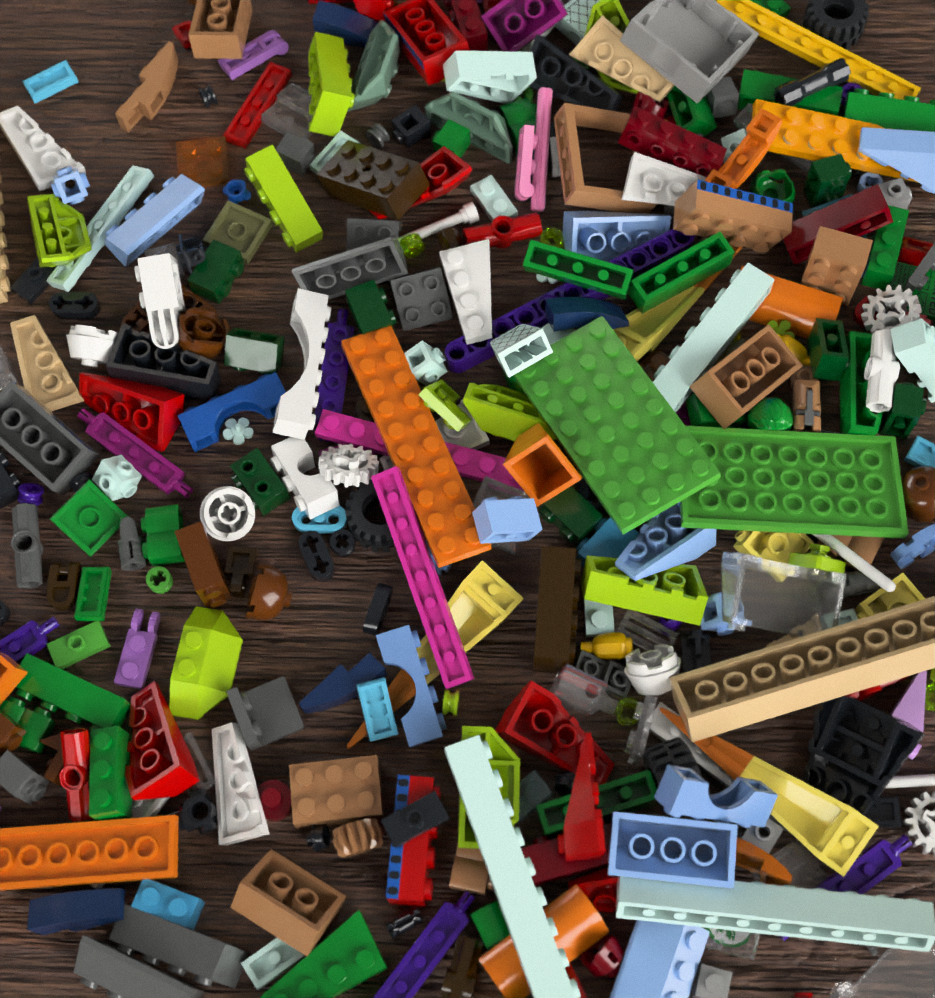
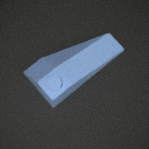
(904, 150)
(610, 233)
(664, 545)

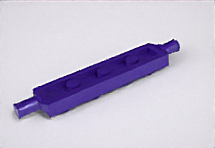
(334, 368)
(27, 639)
(868, 868)
(427, 950)

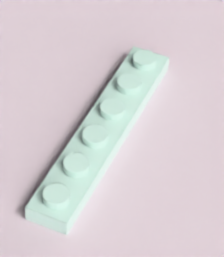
(110, 214)

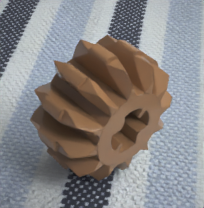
(357, 837)

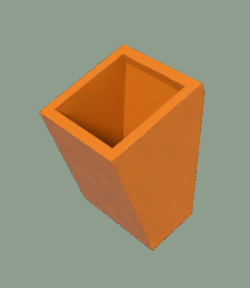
(540, 465)

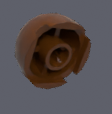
(202, 332)
(919, 493)
(268, 594)

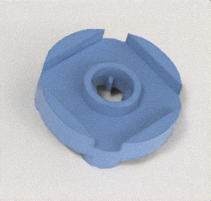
(921, 544)

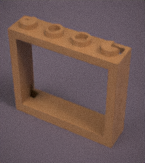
(573, 186)

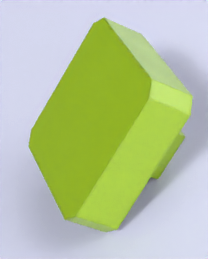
(817, 559)

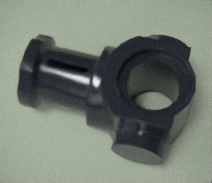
(188, 813)

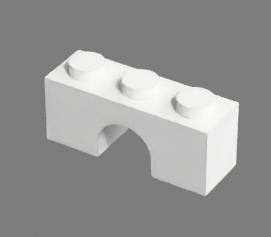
(312, 493)

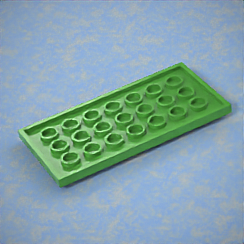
(616, 426)
(799, 483)

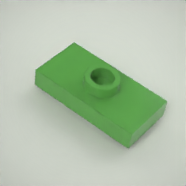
(78, 645)

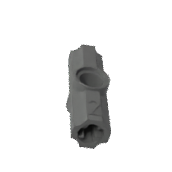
(27, 561)

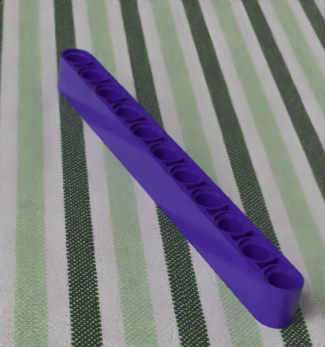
(533, 310)

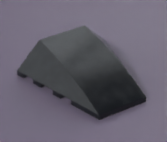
(857, 750)

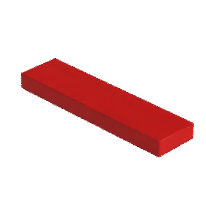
(258, 101)

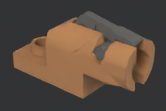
(805, 400)

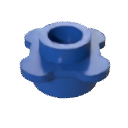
(236, 186)

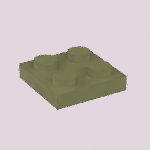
(239, 229)

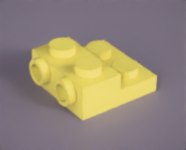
(772, 545)
(882, 601)

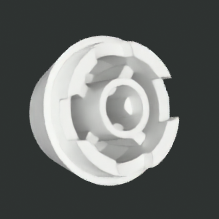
(90, 344)
(227, 513)
(651, 669)

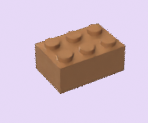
(220, 28)
(836, 263)
(336, 791)
(288, 902)

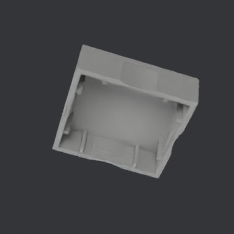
(689, 42)

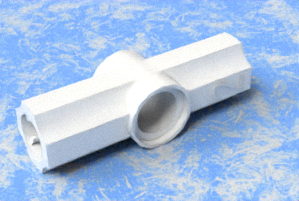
(881, 372)

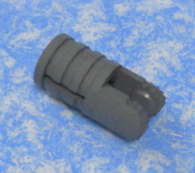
(128, 541)
(858, 584)

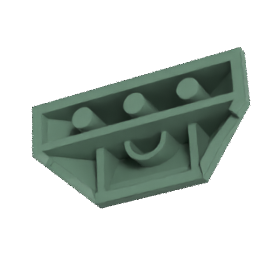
(376, 67)
(486, 126)

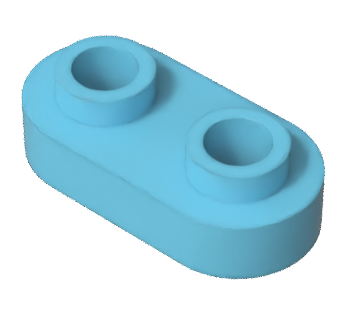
(320, 523)

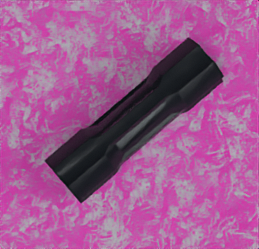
(828, 76)

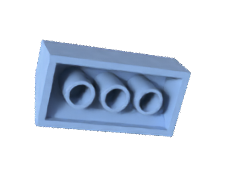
(154, 219)
(672, 849)
(660, 961)

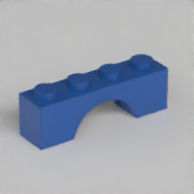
(204, 422)

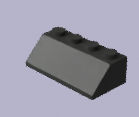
(336, 273)
(125, 974)

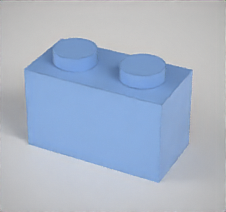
(506, 520)

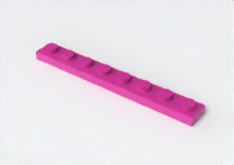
(359, 432)
(422, 578)

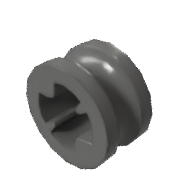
(377, 136)

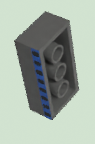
(41, 439)

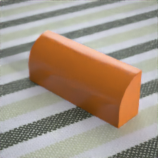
(797, 305)
(577, 930)

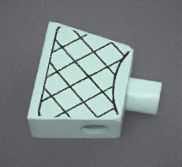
(576, 21)
(518, 350)

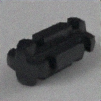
(404, 922)

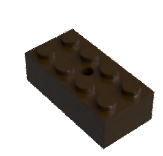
(373, 179)
(554, 611)

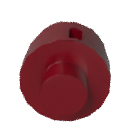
(647, 103)
(275, 800)
(607, 959)

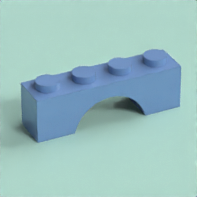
(399, 650)
(743, 802)

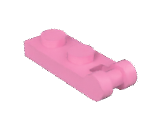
(525, 163)

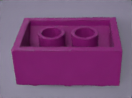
(518, 21)

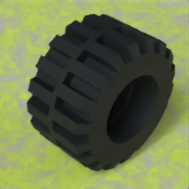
(841, 31)
(367, 533)
(670, 752)

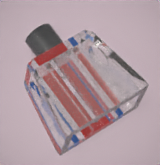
(570, 689)

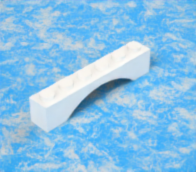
(295, 406)

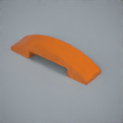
(749, 152)
(762, 863)

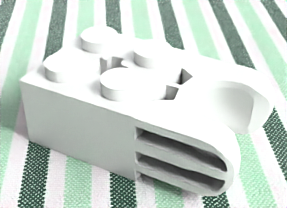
(161, 297)

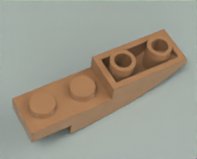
(156, 85)

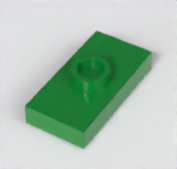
(93, 594)

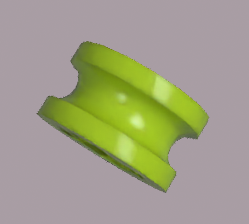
(451, 702)

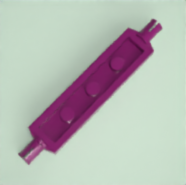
(143, 458)

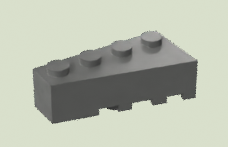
(179, 947)

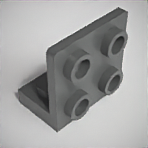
(365, 231)
(421, 298)
(265, 713)

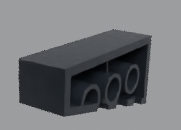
(570, 78)
(141, 361)

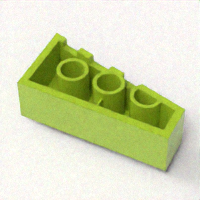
(328, 84)
(282, 199)
(667, 594)

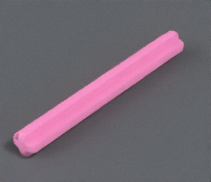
(541, 152)

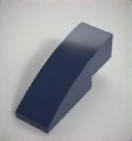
(343, 23)
(578, 311)
(341, 685)
(75, 910)

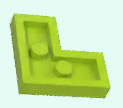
(443, 400)

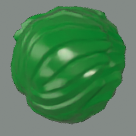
(765, 186)
(770, 415)

